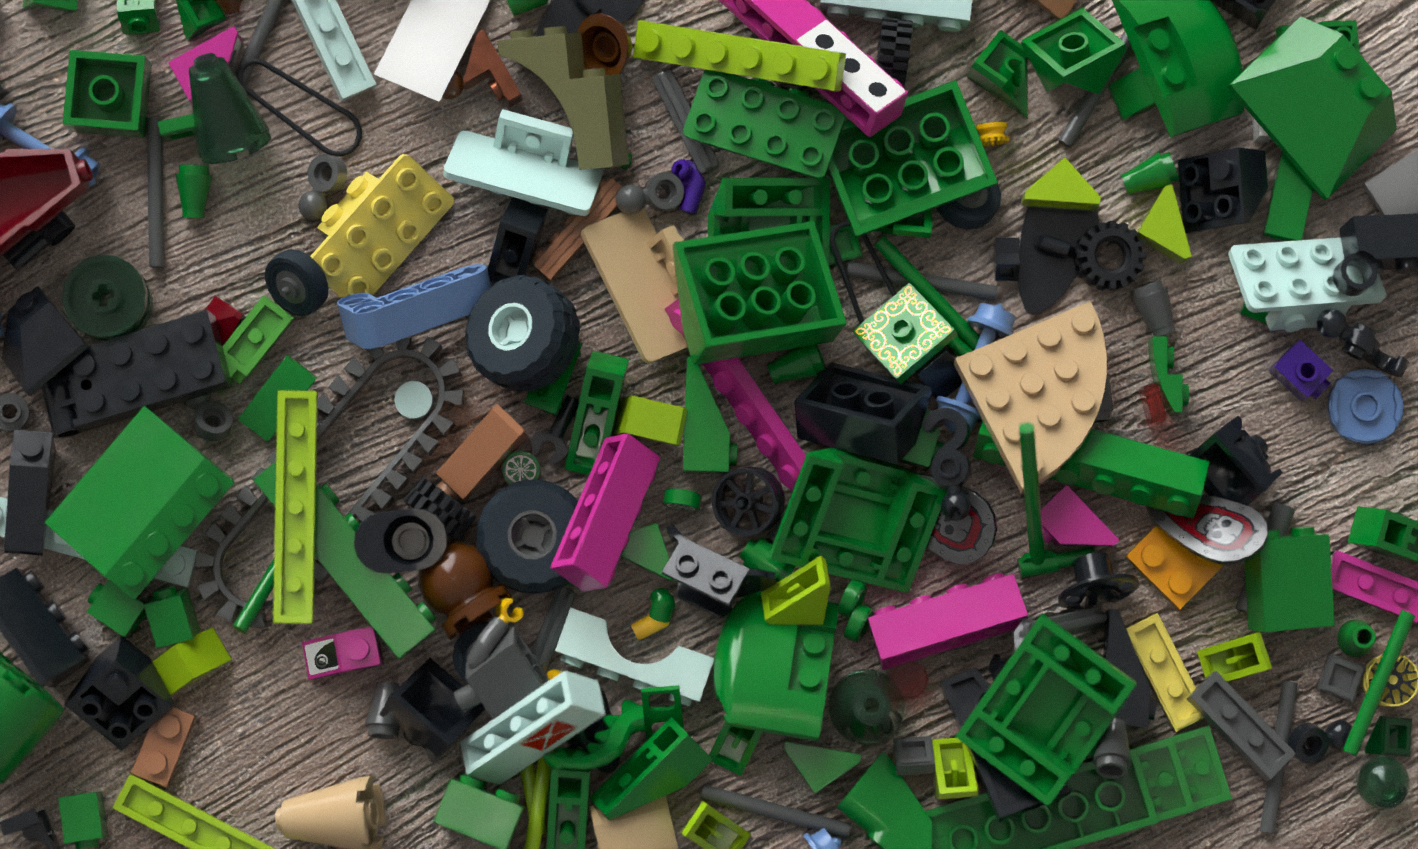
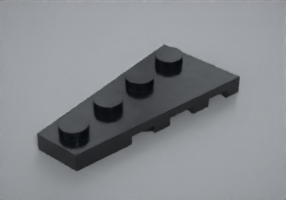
(1005, 795)

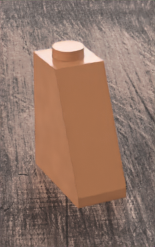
(481, 454)

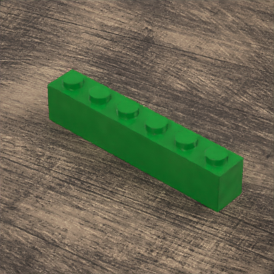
(1124, 471)
(377, 595)

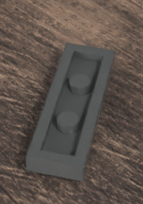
(1241, 726)

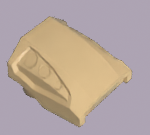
(638, 829)

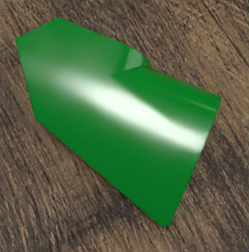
(887, 809)

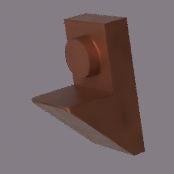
(485, 63)

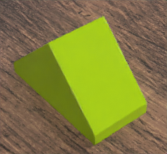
(1063, 189)
(1164, 227)
(650, 420)
(799, 597)
(1236, 657)
(191, 660)
(953, 769)
(714, 830)

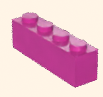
(605, 512)
(947, 621)

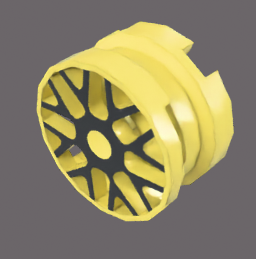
(1401, 685)

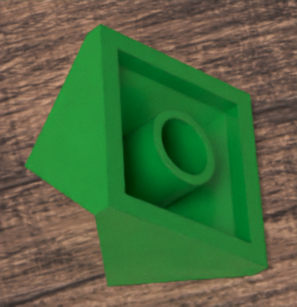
(1074, 52)

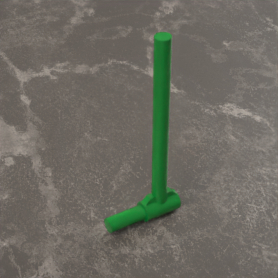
(1038, 560)

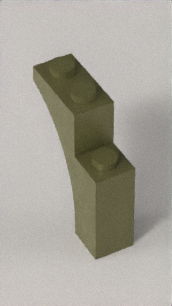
(587, 96)

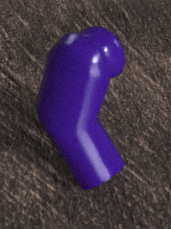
(693, 185)

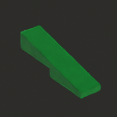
(1287, 203)

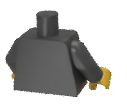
(501, 666)

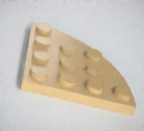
(1040, 377)

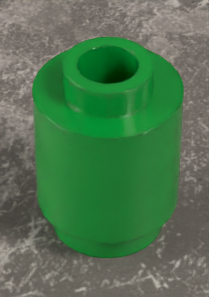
(757, 557)

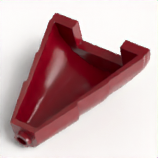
(36, 189)

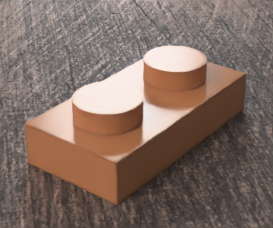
(164, 747)

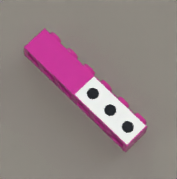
(867, 92)

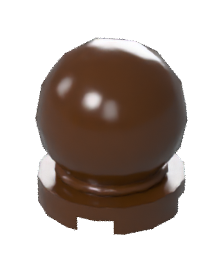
(460, 588)

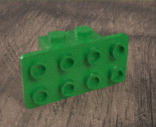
(765, 123)

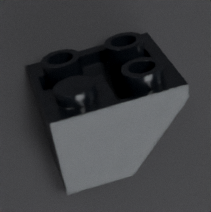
(1221, 188)
(120, 694)

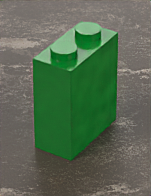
(1290, 582)

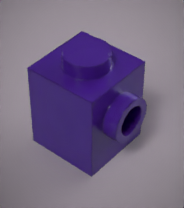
(1302, 371)

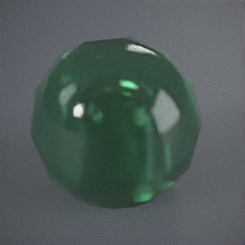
(1383, 782)

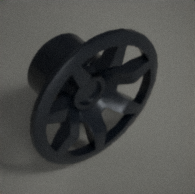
(1095, 578)

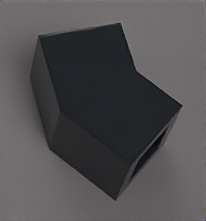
(1006, 259)

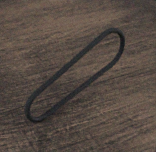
(328, 151)
(844, 274)

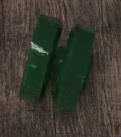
(94, 280)

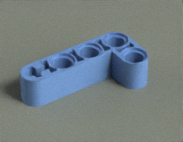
(414, 309)

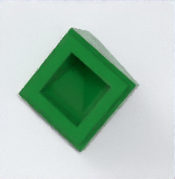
(199, 16)

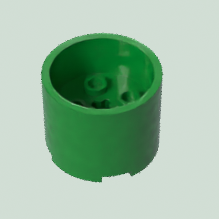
(25, 716)

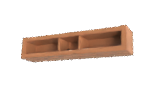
(569, 242)

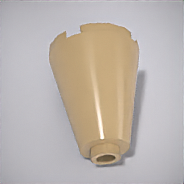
(336, 815)

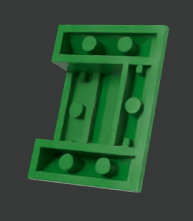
(1318, 103)
(769, 203)
(860, 517)
(1046, 710)

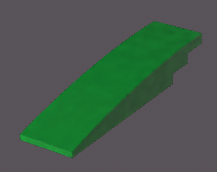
(1162, 783)

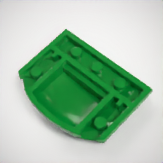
(1185, 59)
(773, 673)

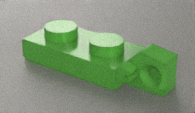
(255, 338)

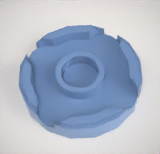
(1365, 406)

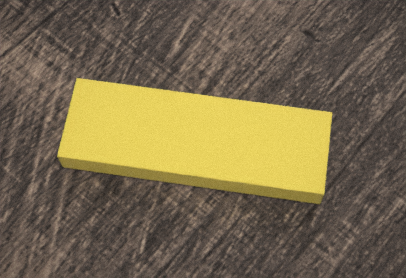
(1164, 671)

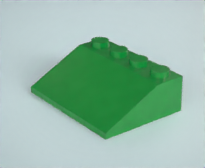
(911, 163)
(756, 292)
(139, 502)

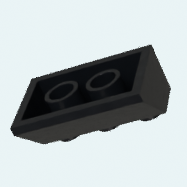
(862, 412)
(38, 630)

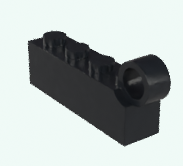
(1376, 245)

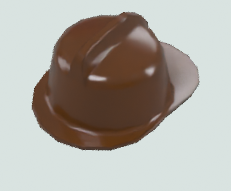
(605, 43)

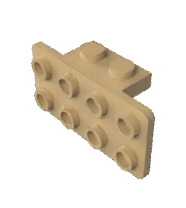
(639, 277)

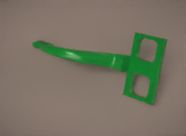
(620, 728)

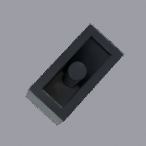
(516, 239)

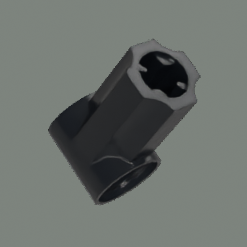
(37, 241)

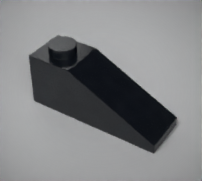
(29, 491)
(1121, 654)

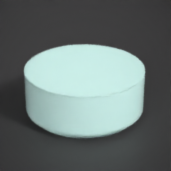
(413, 400)

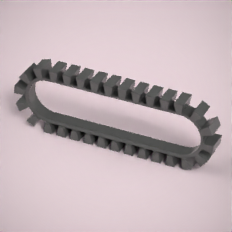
(246, 495)

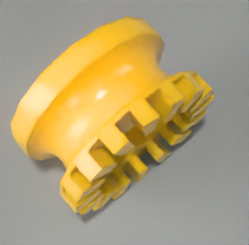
(993, 132)

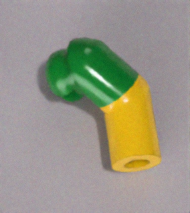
(659, 615)

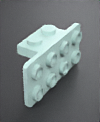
(525, 162)
(1296, 281)

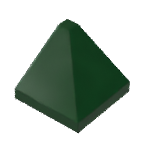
(1390, 737)

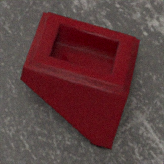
(226, 317)

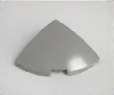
(1396, 187)

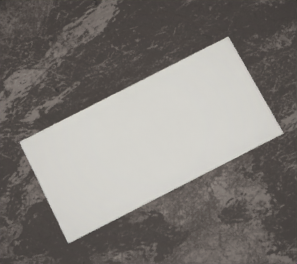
(430, 44)

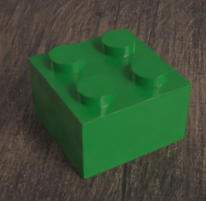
(107, 93)
(479, 812)

